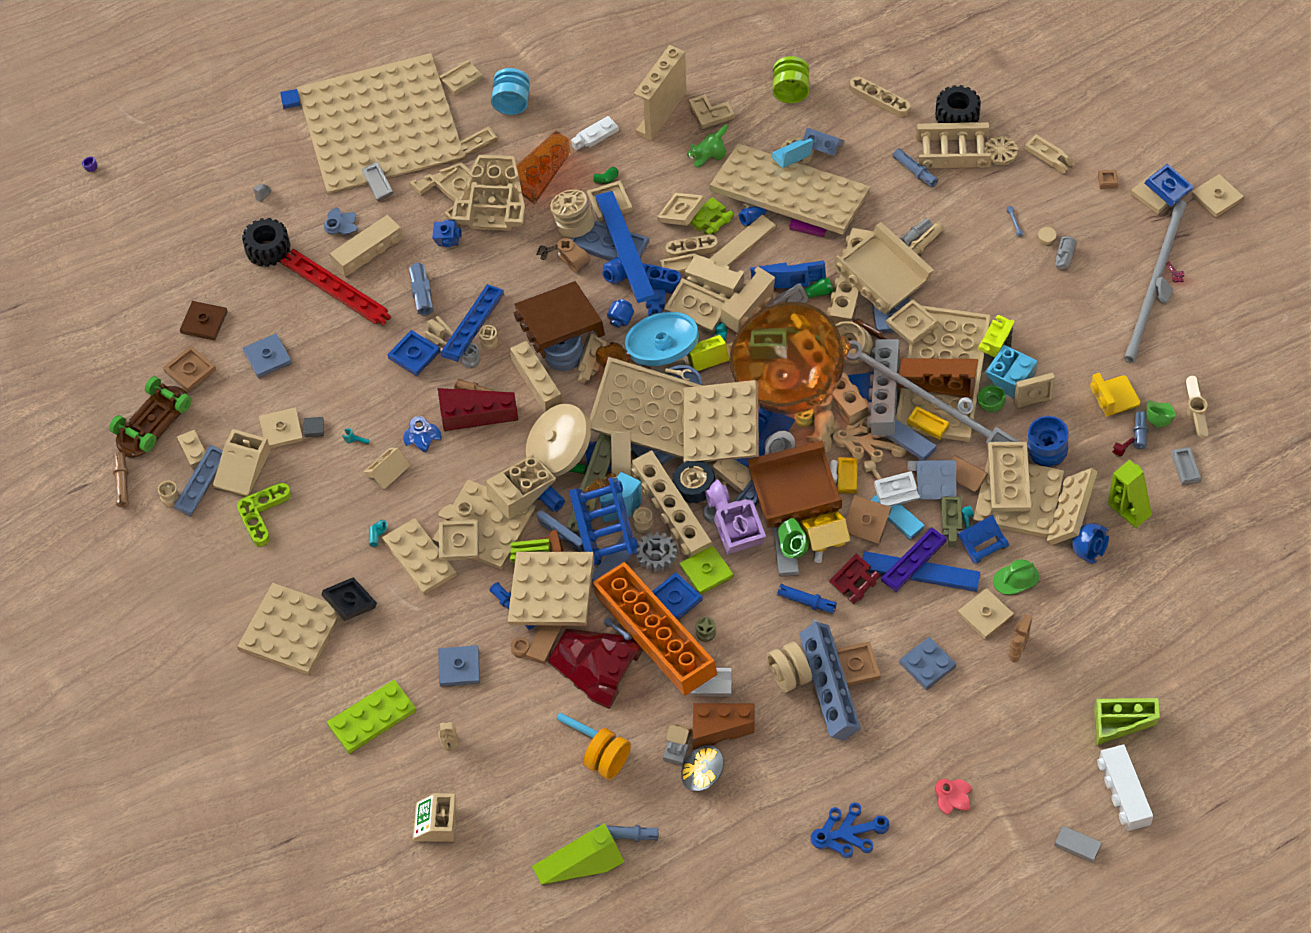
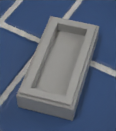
(377, 181)
(1185, 466)
(1078, 844)

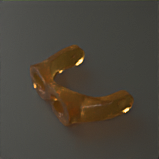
(599, 483)

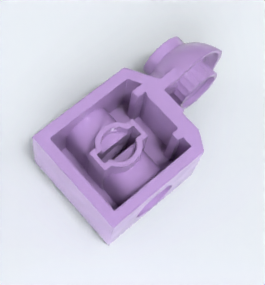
(735, 521)

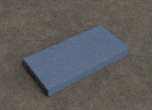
(599, 242)

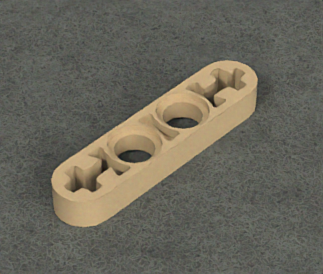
(880, 96)

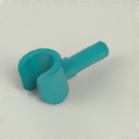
(351, 437)
(967, 512)

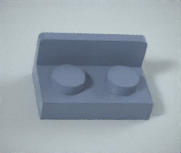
(823, 142)

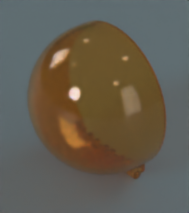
(791, 354)

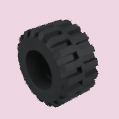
(958, 98)
(266, 231)

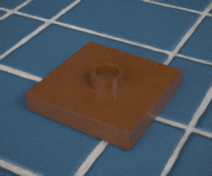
(203, 320)

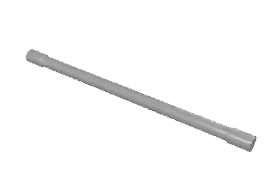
(1133, 347)

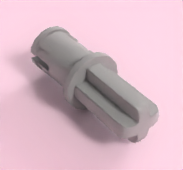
(916, 232)

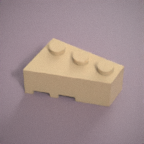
(713, 277)
(751, 299)

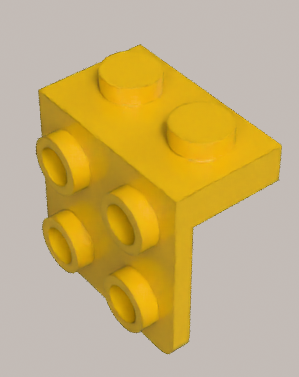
(1114, 394)

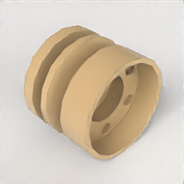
(572, 213)
(855, 332)

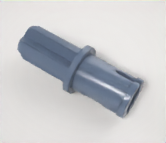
(1140, 430)

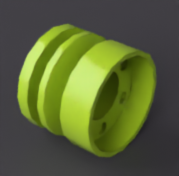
(791, 79)

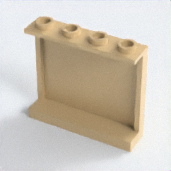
(662, 91)
(883, 269)

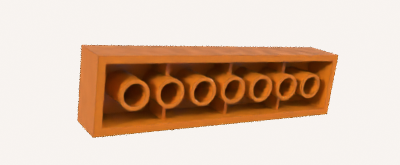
(655, 628)

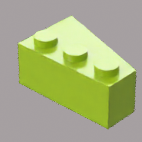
(1130, 494)
(1124, 716)

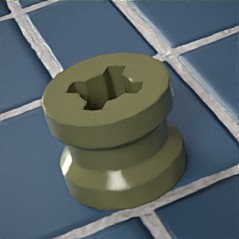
(702, 626)

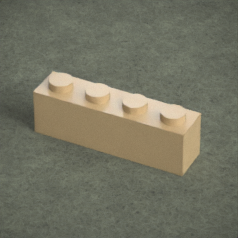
(366, 245)
(535, 376)

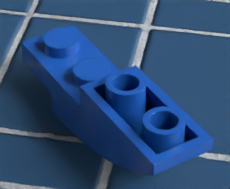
(791, 275)

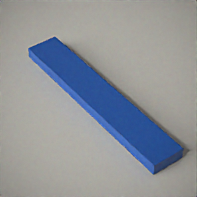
(472, 323)
(928, 573)

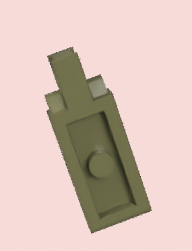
(951, 518)

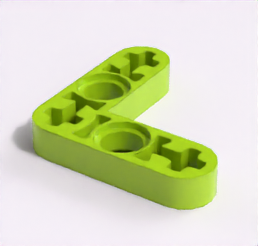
(256, 507)

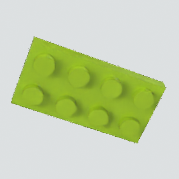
(371, 716)

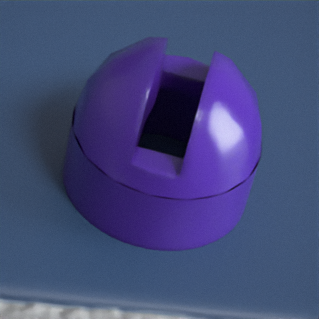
(90, 164)

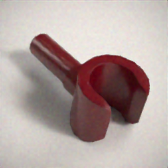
(1119, 449)

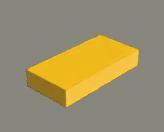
(928, 422)
(847, 475)

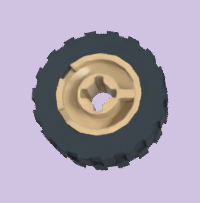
(702, 478)

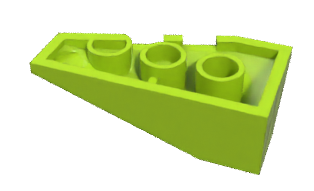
(583, 857)

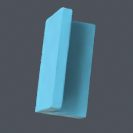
(793, 152)

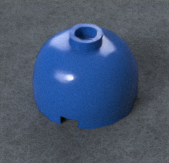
(1090, 542)

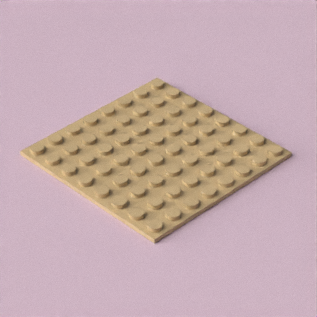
(380, 116)

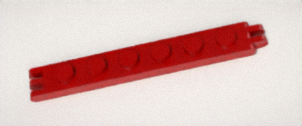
(336, 287)

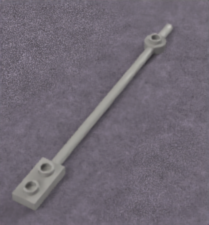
(995, 436)

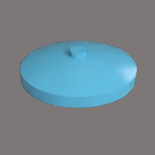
(662, 338)

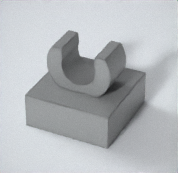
(675, 753)

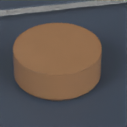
(520, 647)

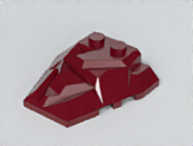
(595, 662)

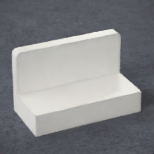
(717, 686)

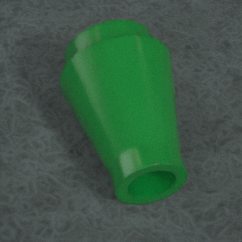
(820, 288)

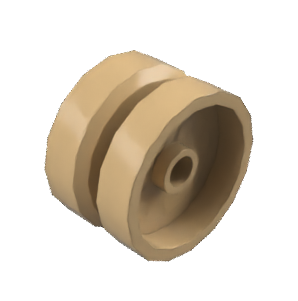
(789, 667)

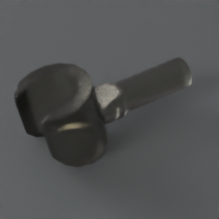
(543, 251)

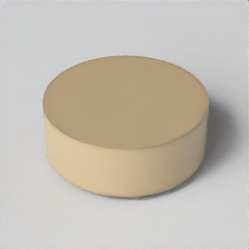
(1047, 236)

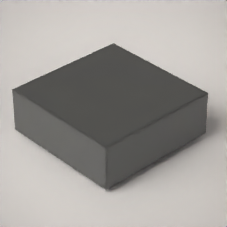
(314, 427)

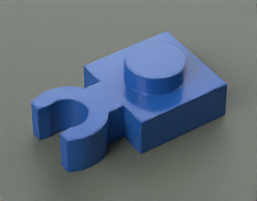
(657, 304)

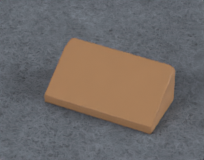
(968, 474)

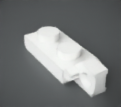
(595, 133)

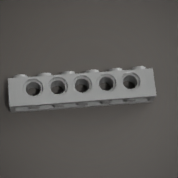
(884, 389)

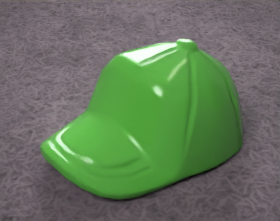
(1160, 414)
(793, 539)

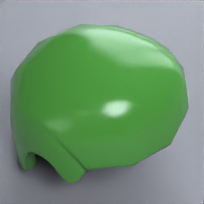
(991, 398)

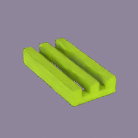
(529, 546)

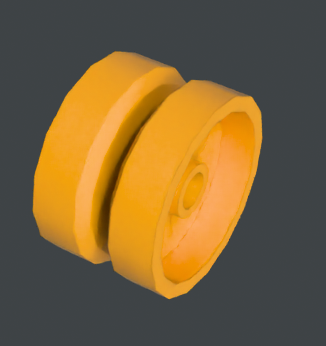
(607, 753)

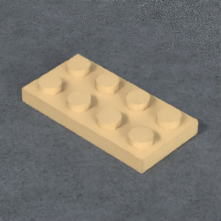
(1009, 477)
(1072, 506)
(419, 556)

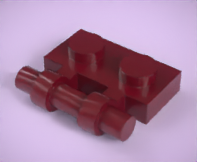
(850, 574)

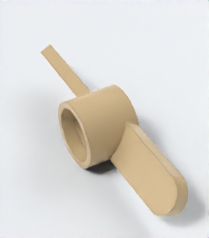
(1197, 400)

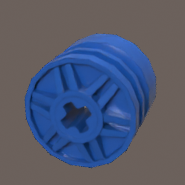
(1048, 441)

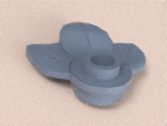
(340, 223)

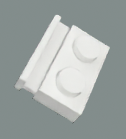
(896, 489)

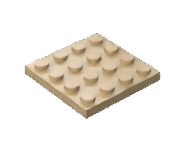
(721, 421)
(1044, 494)
(495, 528)
(551, 588)
(289, 629)

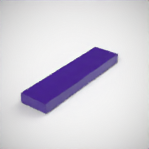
(914, 559)

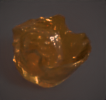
(612, 350)

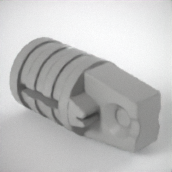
(1065, 252)

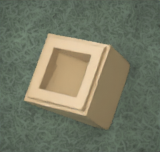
(678, 733)

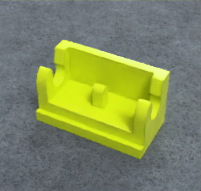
(996, 336)
(708, 353)

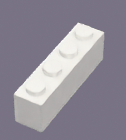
(1125, 788)

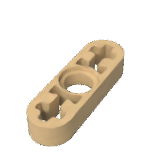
(705, 249)

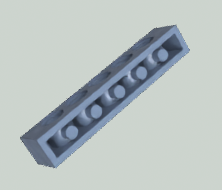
(829, 681)

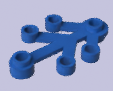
(846, 832)

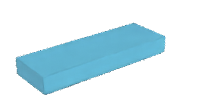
(903, 520)

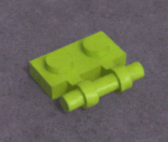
(708, 213)

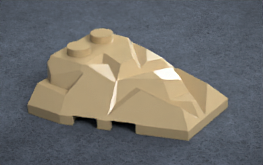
(491, 196)

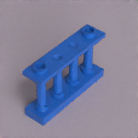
(584, 519)

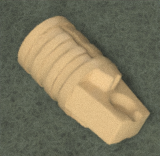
(447, 734)

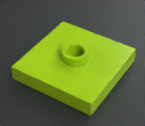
(706, 570)

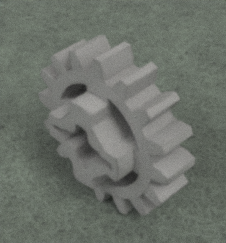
(656, 552)

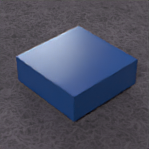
(290, 98)

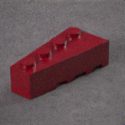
(475, 408)

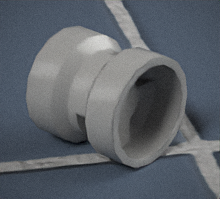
(471, 356)

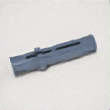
(921, 172)
(636, 833)

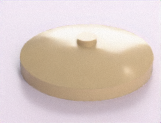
(559, 438)

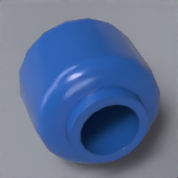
(613, 271)
(620, 313)

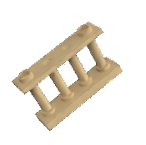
(954, 131)

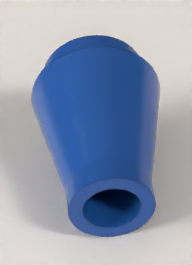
(749, 215)

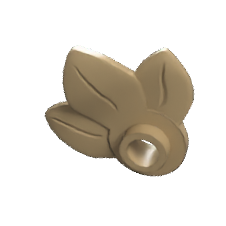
(454, 512)

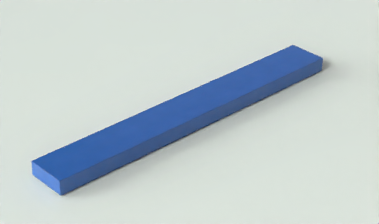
(625, 247)

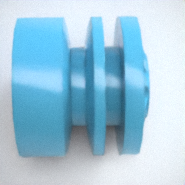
(510, 91)

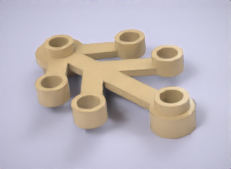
(846, 439)

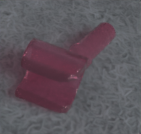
(1177, 276)

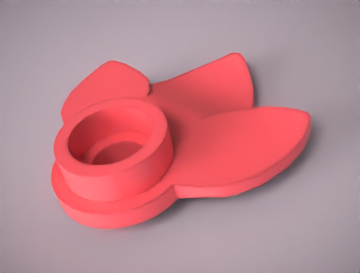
(955, 797)

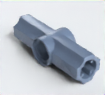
(421, 289)

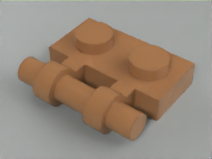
(1021, 637)

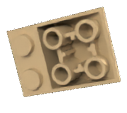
(241, 462)
(519, 486)

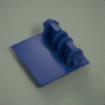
(771, 423)

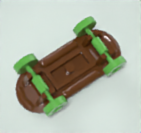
(150, 419)

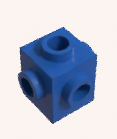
(446, 233)

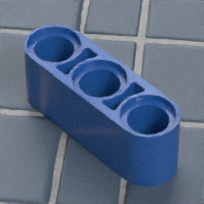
(662, 277)

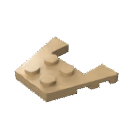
(448, 181)

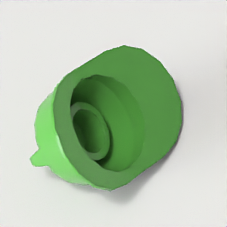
(1016, 577)

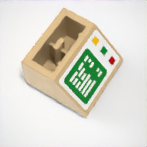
(435, 818)

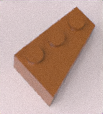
(721, 721)

